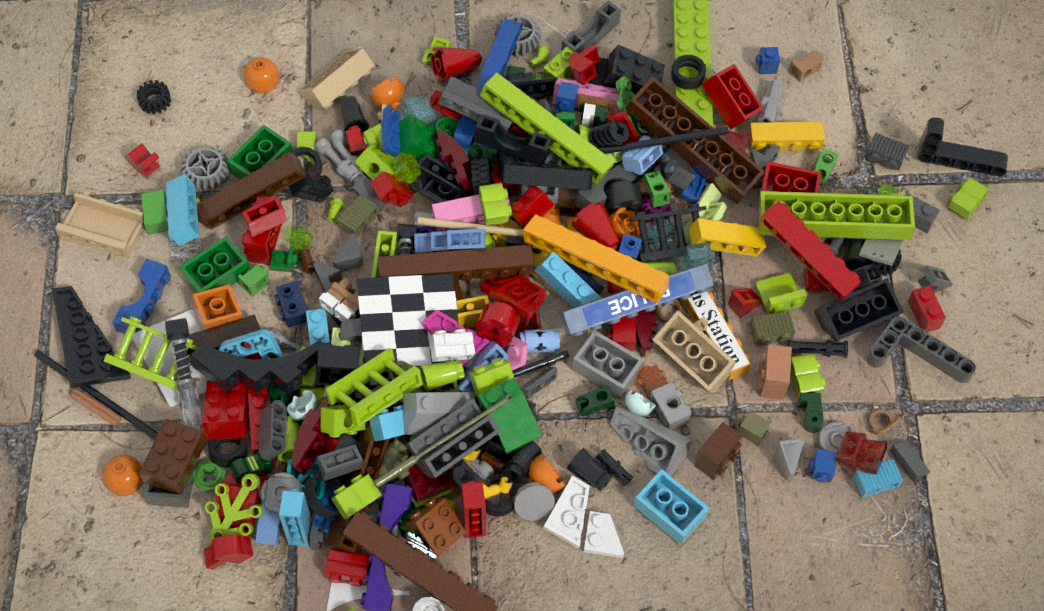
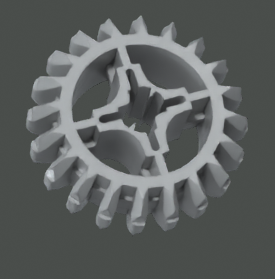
(529, 35)
(213, 160)

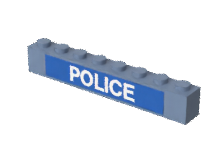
(627, 303)

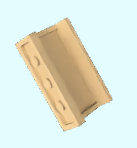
(102, 225)

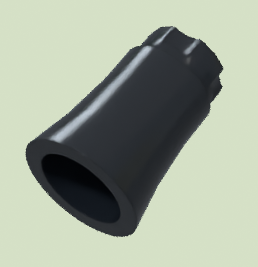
(353, 114)
(851, 253)
(520, 461)
(589, 470)

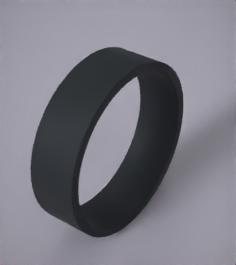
(313, 500)

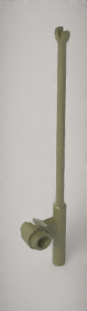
(401, 469)

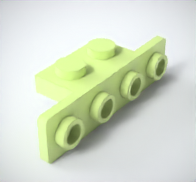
(714, 211)

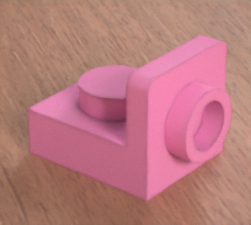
(518, 353)

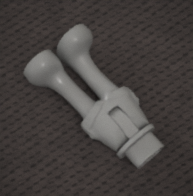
(346, 167)

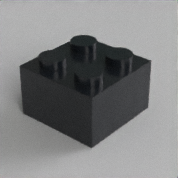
(335, 363)

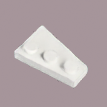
(569, 512)

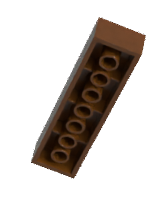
(711, 156)

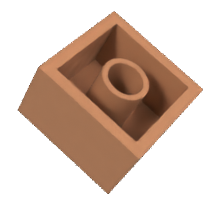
(775, 371)

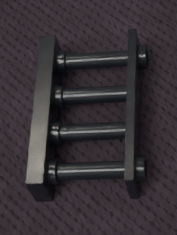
(664, 250)

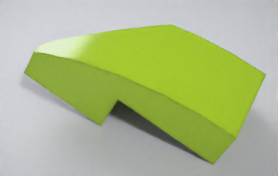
(437, 42)
(307, 139)

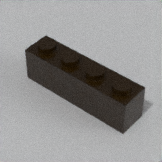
(218, 334)

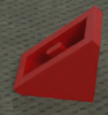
(743, 301)

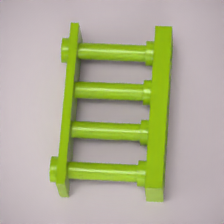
(136, 364)
(382, 398)

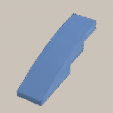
(450, 240)

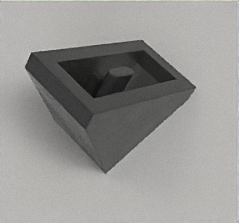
(349, 255)

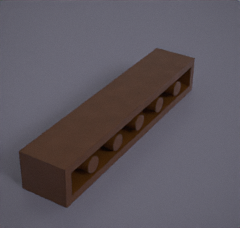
(240, 195)

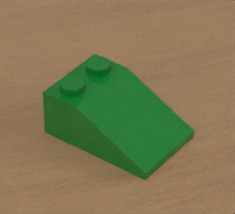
(513, 418)

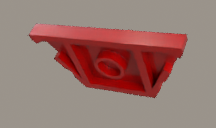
(518, 293)

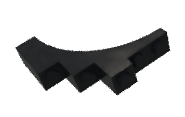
(228, 370)

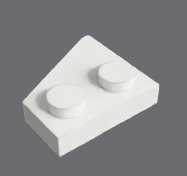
(602, 536)

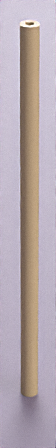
(463, 225)

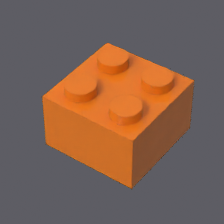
(216, 307)

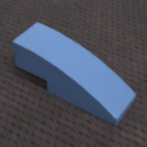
(488, 354)
(268, 527)

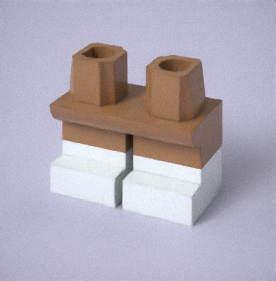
(340, 301)

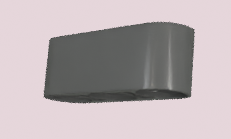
(272, 430)

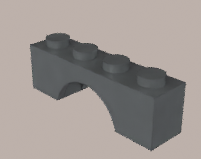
(602, 23)
(597, 194)

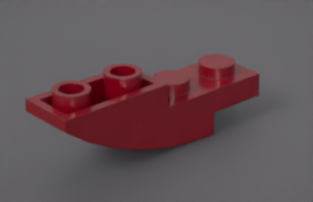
(455, 157)
(644, 329)
(309, 440)

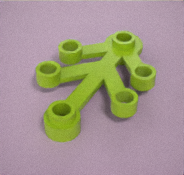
(232, 512)

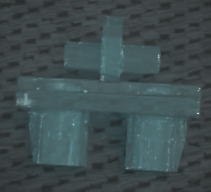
(653, 237)

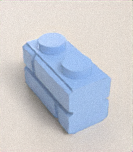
(641, 159)

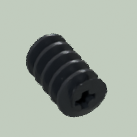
(609, 134)

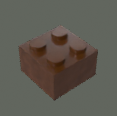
(718, 451)

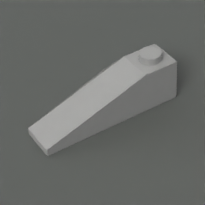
(426, 409)
(653, 442)

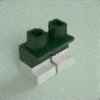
(594, 115)

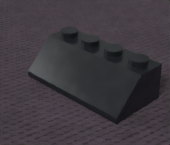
(859, 310)

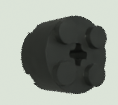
(623, 195)

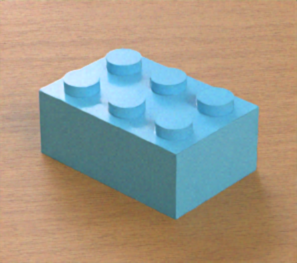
(671, 507)

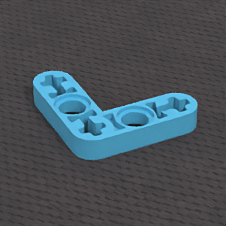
(261, 347)

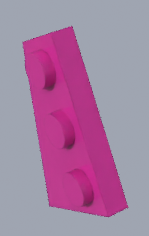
(438, 321)

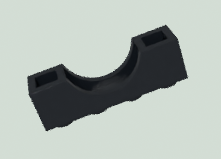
(492, 134)

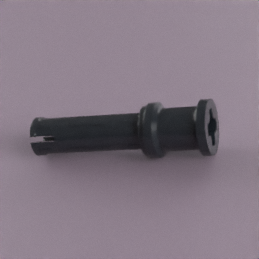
(828, 347)

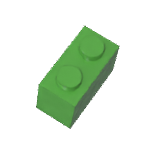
(155, 211)

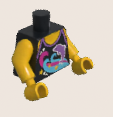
(466, 471)

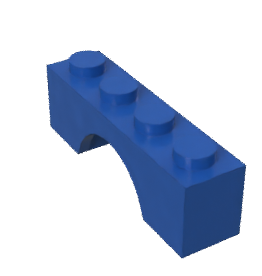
(154, 278)

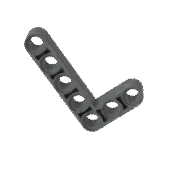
(920, 348)

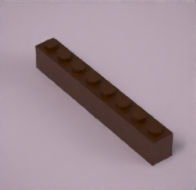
(462, 263)
(372, 456)
(414, 566)

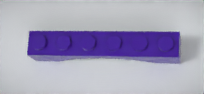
(395, 506)

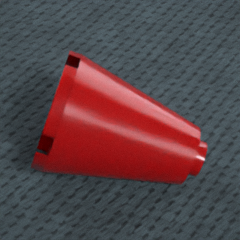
(453, 62)
(596, 225)

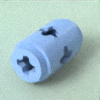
(549, 340)

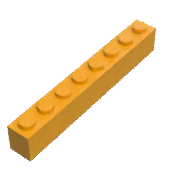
(596, 258)

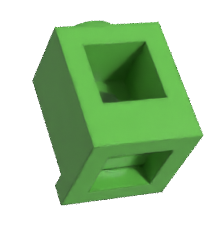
(254, 279)

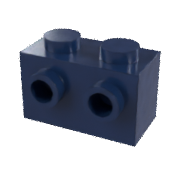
(292, 304)

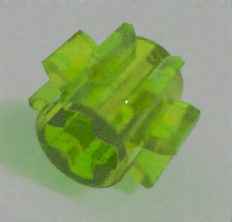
(300, 238)

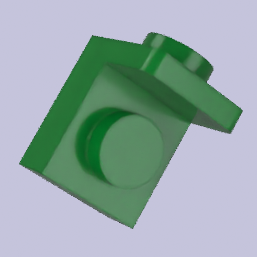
(567, 118)
(283, 260)

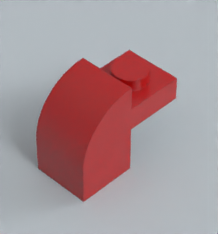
(583, 64)
(142, 160)
(228, 548)

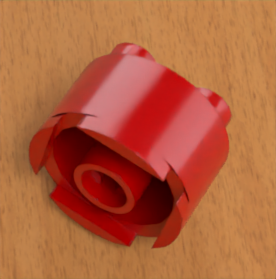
(497, 323)

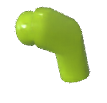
(541, 58)

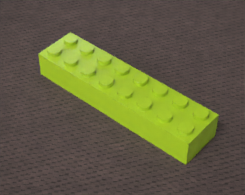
(846, 214)

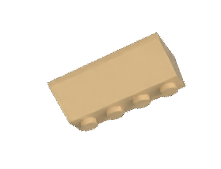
(337, 78)
(695, 352)

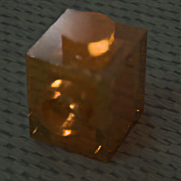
(651, 379)

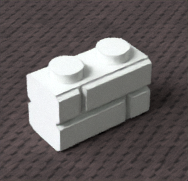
(451, 346)

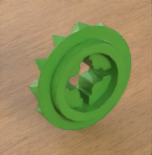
(208, 467)

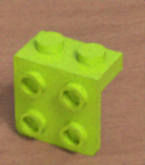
(780, 294)

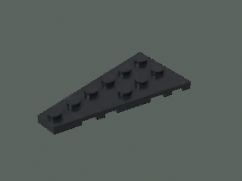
(83, 342)

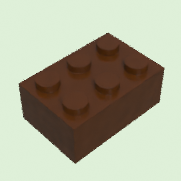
(173, 456)

